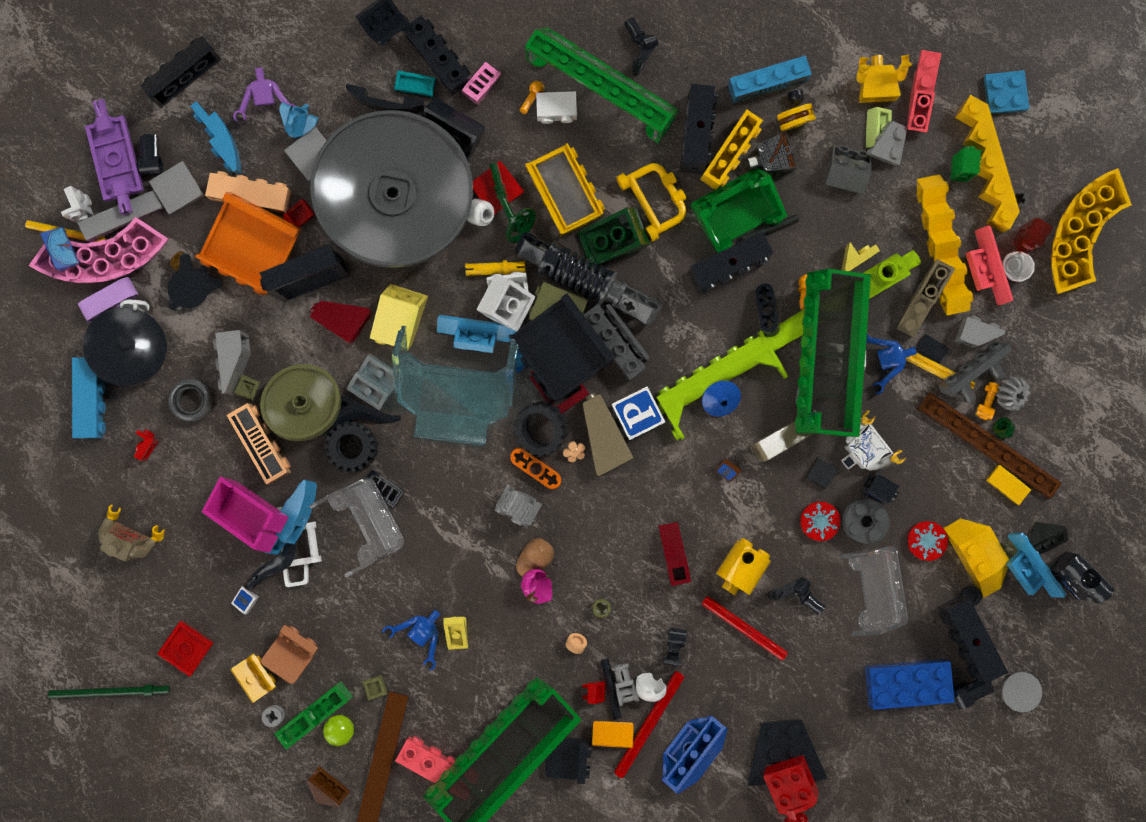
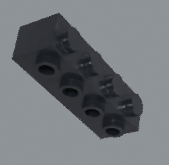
(436, 54)

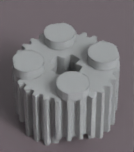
(518, 506)

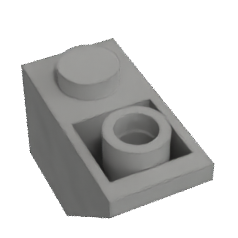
(975, 333)

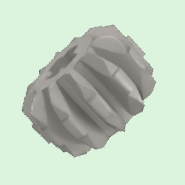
(1013, 393)

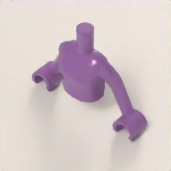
(262, 93)

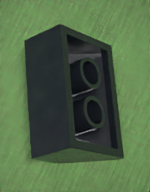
(461, 127)

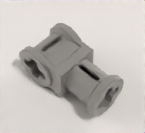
(625, 687)

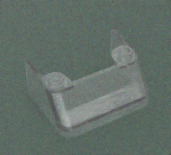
(372, 518)
(881, 590)

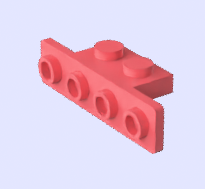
(988, 268)

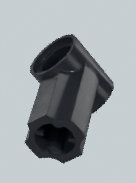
(150, 161)
(967, 694)

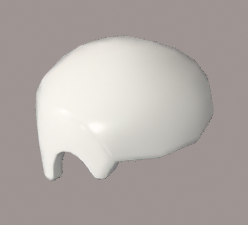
(1018, 266)
(649, 688)

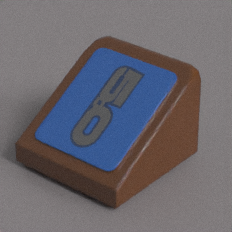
(728, 470)

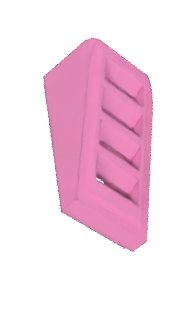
(476, 78)

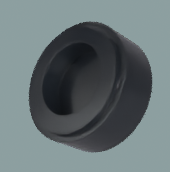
(972, 593)

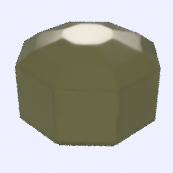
(601, 608)

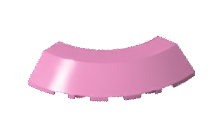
(106, 258)

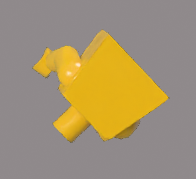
(880, 81)

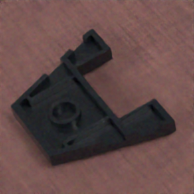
(781, 742)

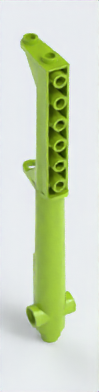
(761, 349)

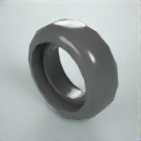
(177, 391)

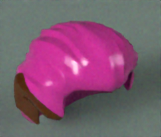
(537, 586)

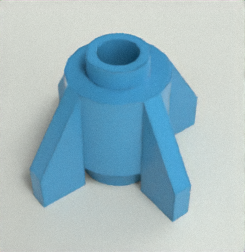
(296, 120)

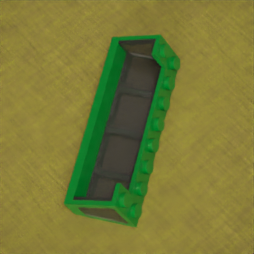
(833, 353)
(503, 755)

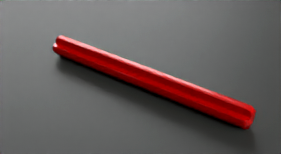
(648, 725)

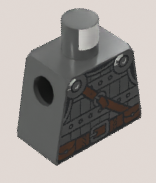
(774, 156)

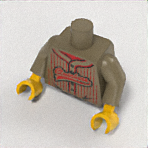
(123, 541)

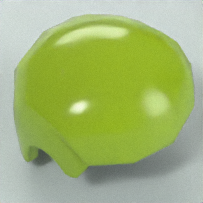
(338, 730)

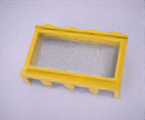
(565, 190)

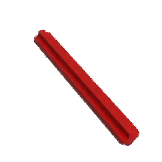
(744, 628)

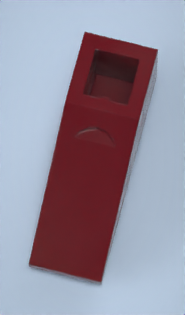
(674, 554)

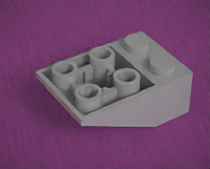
(233, 355)

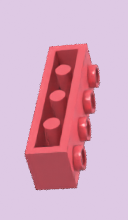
(424, 759)

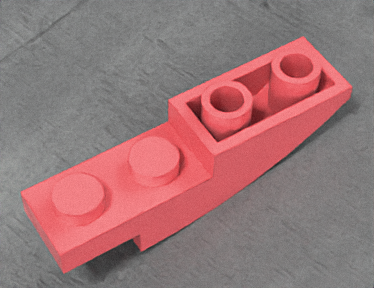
(923, 91)

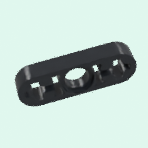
(773, 315)

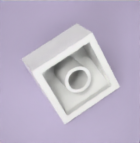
(506, 302)

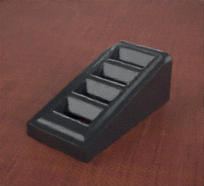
(400, 492)

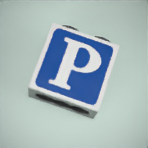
(637, 414)

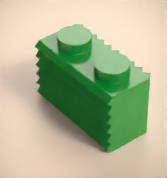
(965, 164)

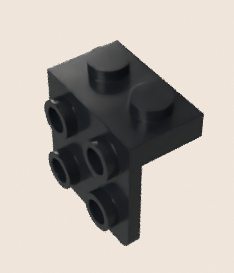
(382, 21)
(569, 760)

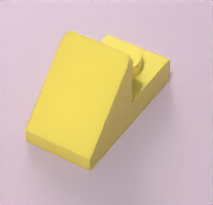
(853, 259)
(456, 632)

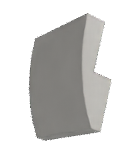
(373, 382)

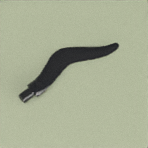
(356, 411)
(274, 566)

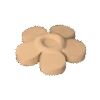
(574, 451)

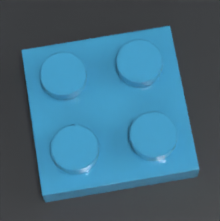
(1006, 92)

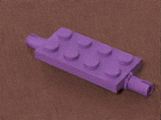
(114, 157)

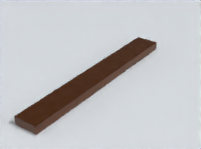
(989, 445)
(383, 757)

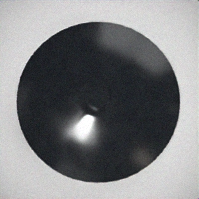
(124, 347)

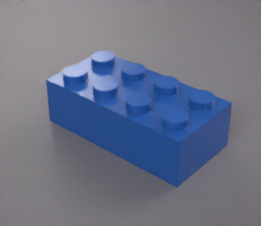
(909, 684)

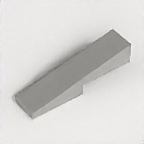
(111, 220)

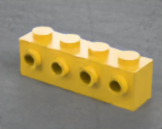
(728, 155)

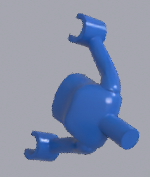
(890, 358)
(421, 632)

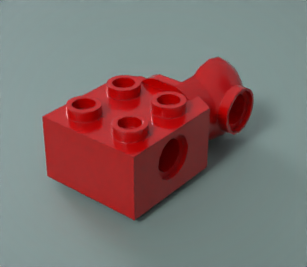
(792, 788)

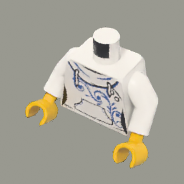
(869, 449)

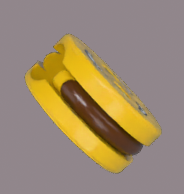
(796, 117)

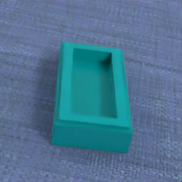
(415, 84)

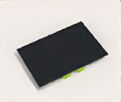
(932, 348)

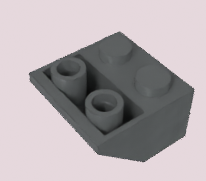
(848, 169)

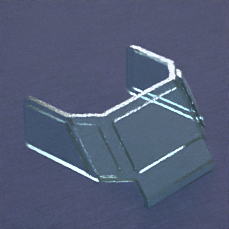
(450, 400)

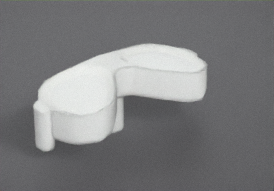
(141, 305)

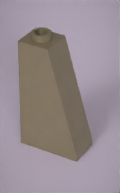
(604, 436)
(777, 442)

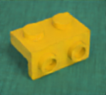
(253, 677)

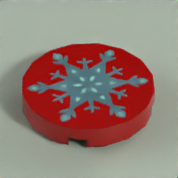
(820, 521)
(927, 541)

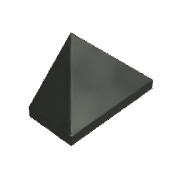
(1048, 536)

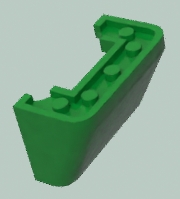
(738, 208)

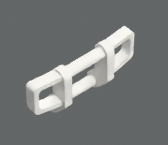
(313, 559)

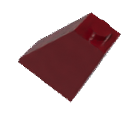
(341, 319)

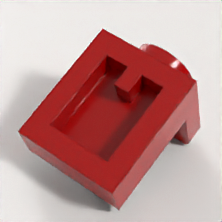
(145, 447)

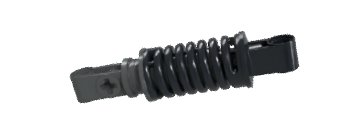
(583, 278)

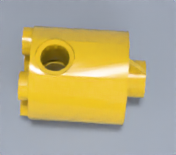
(739, 574)

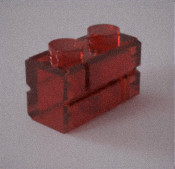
(1032, 235)

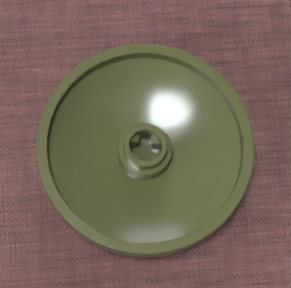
(300, 402)

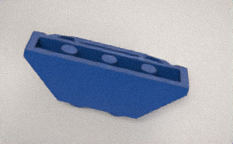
(692, 752)

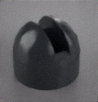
(796, 97)

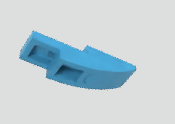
(223, 142)
(298, 511)

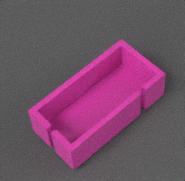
(245, 514)

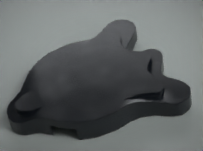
(190, 286)

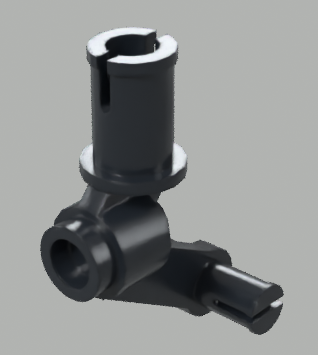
(646, 43)
(801, 589)

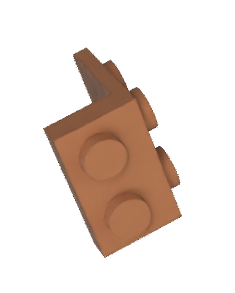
(289, 654)

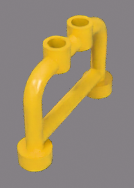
(668, 181)

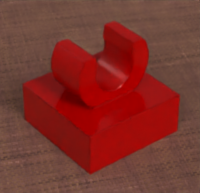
(596, 692)

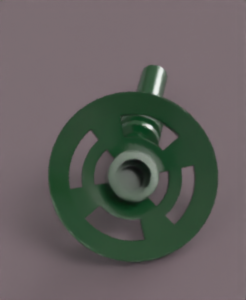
(518, 221)

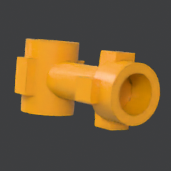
(985, 411)

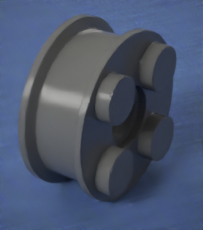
(878, 523)

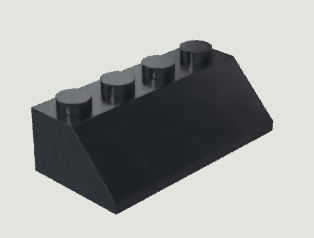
(180, 72)

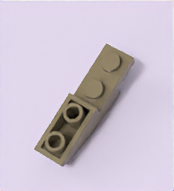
(925, 297)

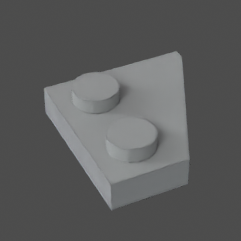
(889, 144)

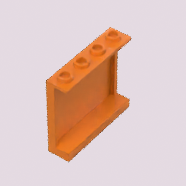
(247, 241)

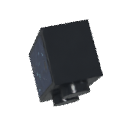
(880, 488)

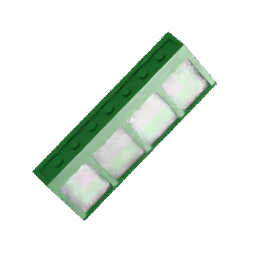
(549, 47)

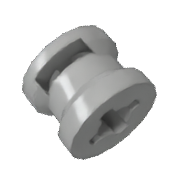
(277, 714)

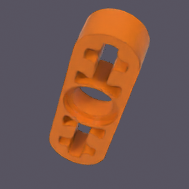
(520, 464)

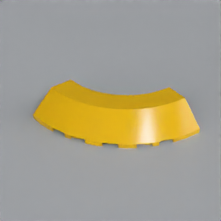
(1080, 228)

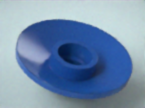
(719, 392)

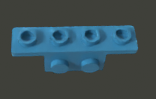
(472, 333)
(1031, 569)

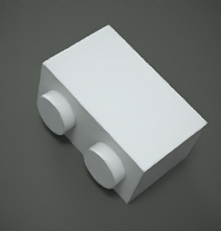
(556, 107)

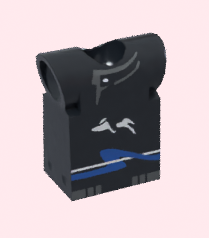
(1081, 578)

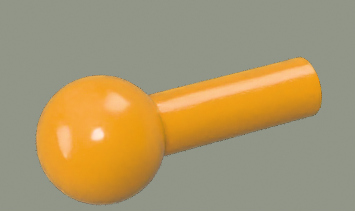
(535, 87)

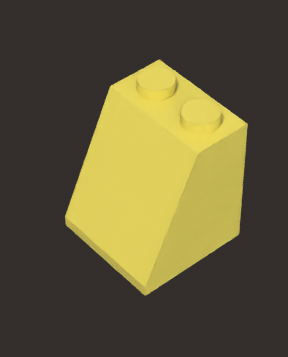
(397, 308)

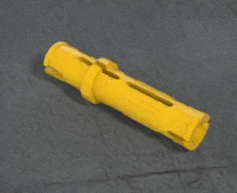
(495, 268)

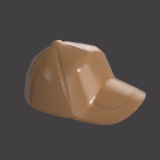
(535, 555)

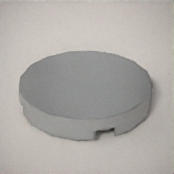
(1021, 691)

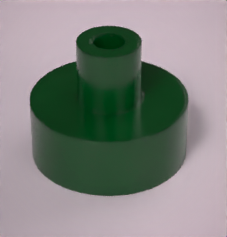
(1004, 428)

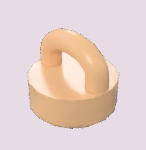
(576, 643)

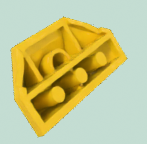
(979, 553)

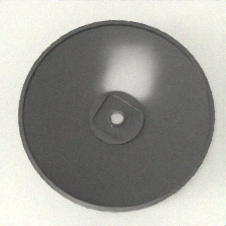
(385, 154)

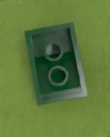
(614, 237)

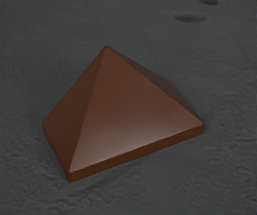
(326, 788)

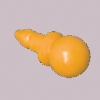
(802, 289)

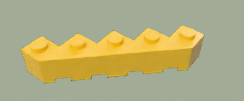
(998, 188)
(943, 242)

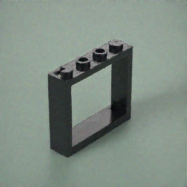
(304, 274)

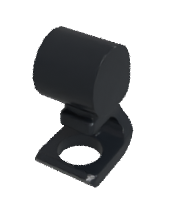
(675, 640)

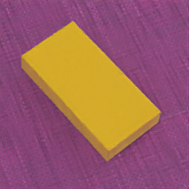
(1008, 485)

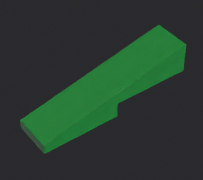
(313, 715)

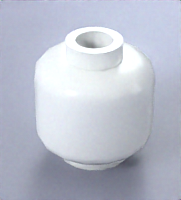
(481, 213)

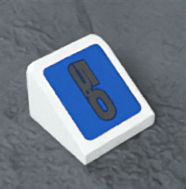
(244, 600)

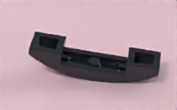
(361, 95)

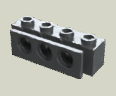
(623, 355)

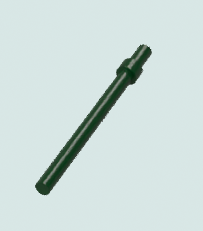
(148, 690)

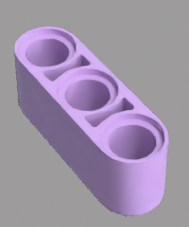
(107, 298)

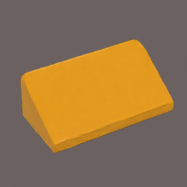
(612, 734)

